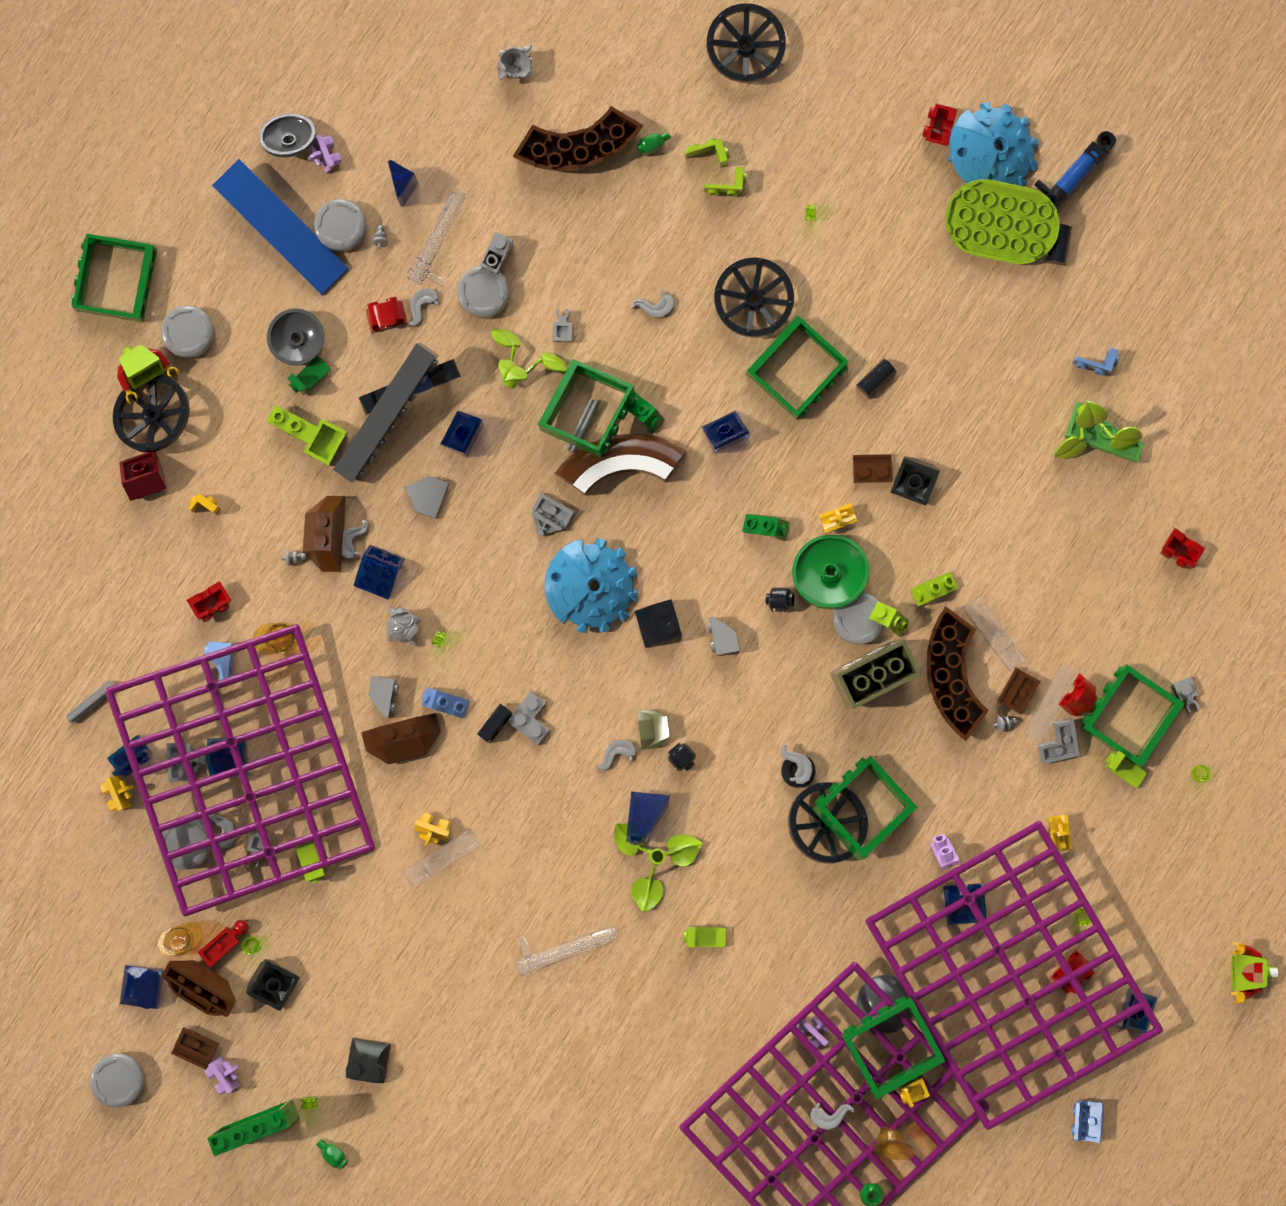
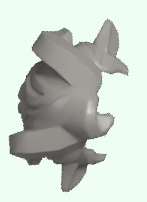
(515, 62)
(402, 626)

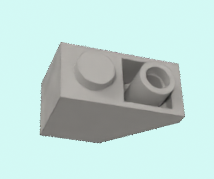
(497, 253)
(724, 637)
(382, 694)

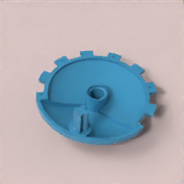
(974, 148)
(569, 580)

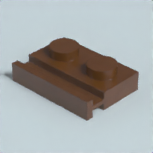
(872, 468)
(1018, 691)
(194, 1048)

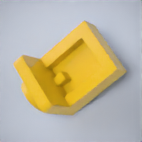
(208, 502)
(913, 1091)

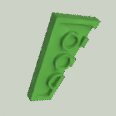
(1098, 439)

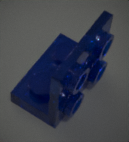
(378, 571)
(120, 760)

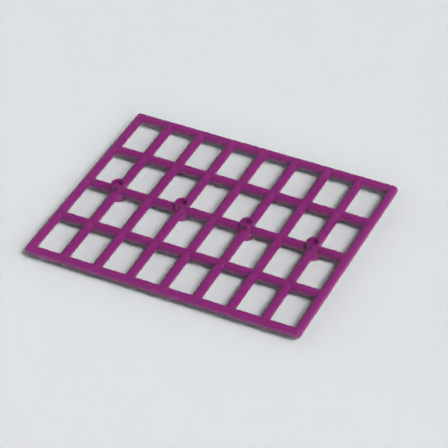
(241, 769)
(1013, 975)
(855, 1095)

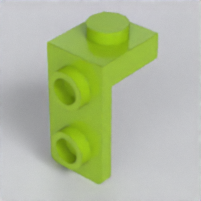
(712, 144)
(731, 190)
(934, 588)
(889, 618)
(1124, 768)
(308, 855)
(705, 936)

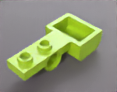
(321, 440)

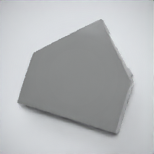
(426, 495)
(550, 515)
(177, 772)

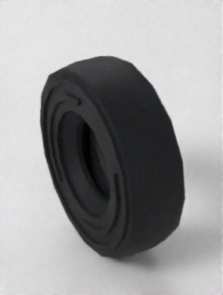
(786, 774)

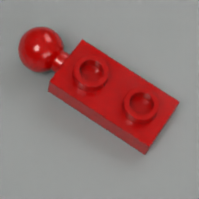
(223, 943)

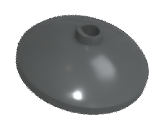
(287, 135)
(286, 328)
(869, 1000)

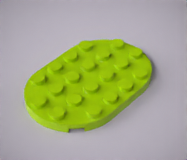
(1002, 221)

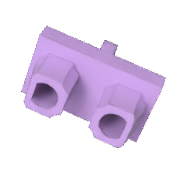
(320, 153)
(944, 852)
(817, 1039)
(224, 1073)

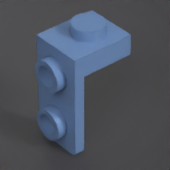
(1110, 361)
(444, 702)

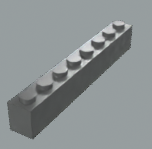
(386, 412)

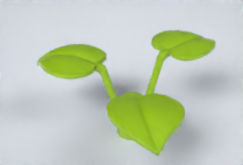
(511, 373)
(1087, 417)
(647, 891)

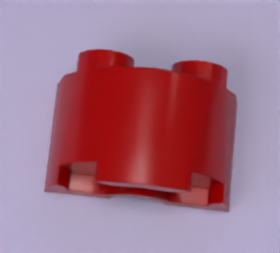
(940, 124)
(385, 314)
(1182, 549)
(209, 602)
(1081, 698)
(1075, 961)

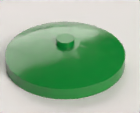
(830, 572)

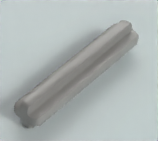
(584, 423)
(88, 704)

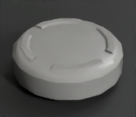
(340, 225)
(482, 292)
(187, 332)
(853, 621)
(184, 836)
(117, 1080)

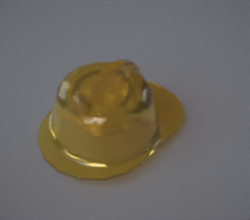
(276, 646)
(180, 939)
(892, 1145)

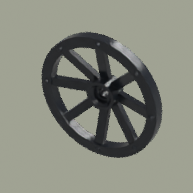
(746, 38)
(774, 326)
(149, 419)
(794, 828)

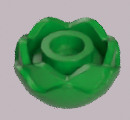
(867, 1190)

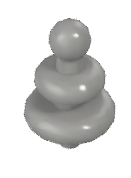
(380, 237)
(294, 557)
(1004, 723)

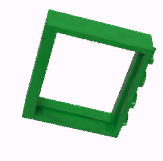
(84, 266)
(797, 323)
(561, 393)
(1157, 733)
(842, 834)
(906, 1075)
(253, 1127)

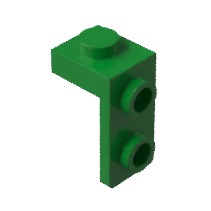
(309, 376)
(646, 413)
(766, 526)

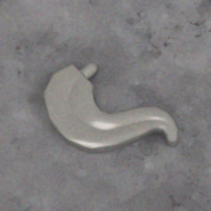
(422, 297)
(656, 311)
(348, 550)
(617, 747)
(803, 763)
(226, 825)
(826, 1121)

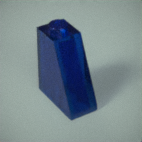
(644, 815)

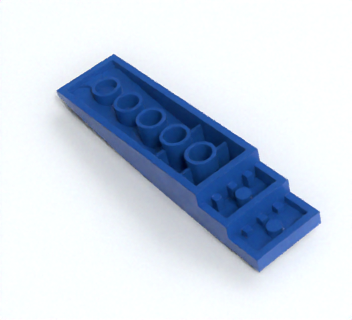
(280, 226)

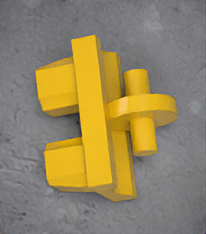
(837, 518)
(119, 793)
(430, 832)
(1060, 832)

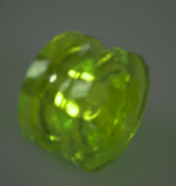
(810, 212)
(439, 638)
(1203, 768)
(1080, 922)
(245, 942)
(309, 1102)

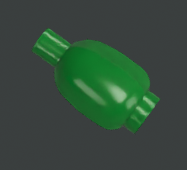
(652, 143)
(332, 1155)

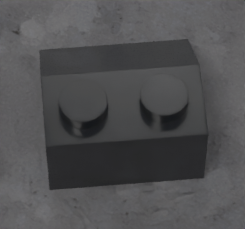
(658, 623)

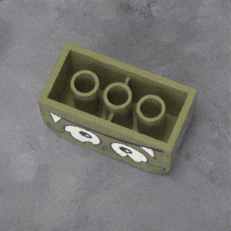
(875, 673)

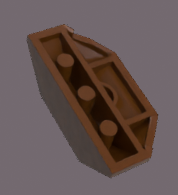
(325, 533)
(402, 739)
(200, 987)

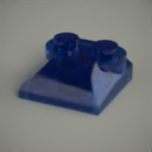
(964, 914)
(141, 987)

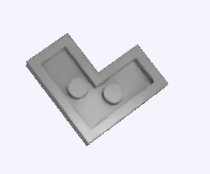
(524, 718)
(1064, 746)

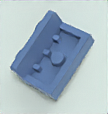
(1088, 1121)

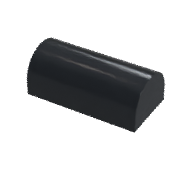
(1059, 251)
(876, 378)
(494, 723)

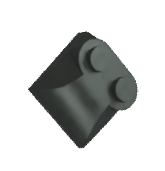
(915, 480)
(272, 984)
(368, 1061)

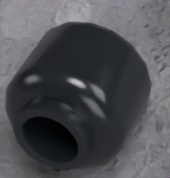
(780, 599)
(681, 757)

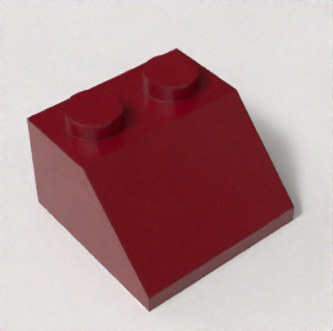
(142, 475)

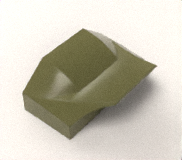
(652, 729)

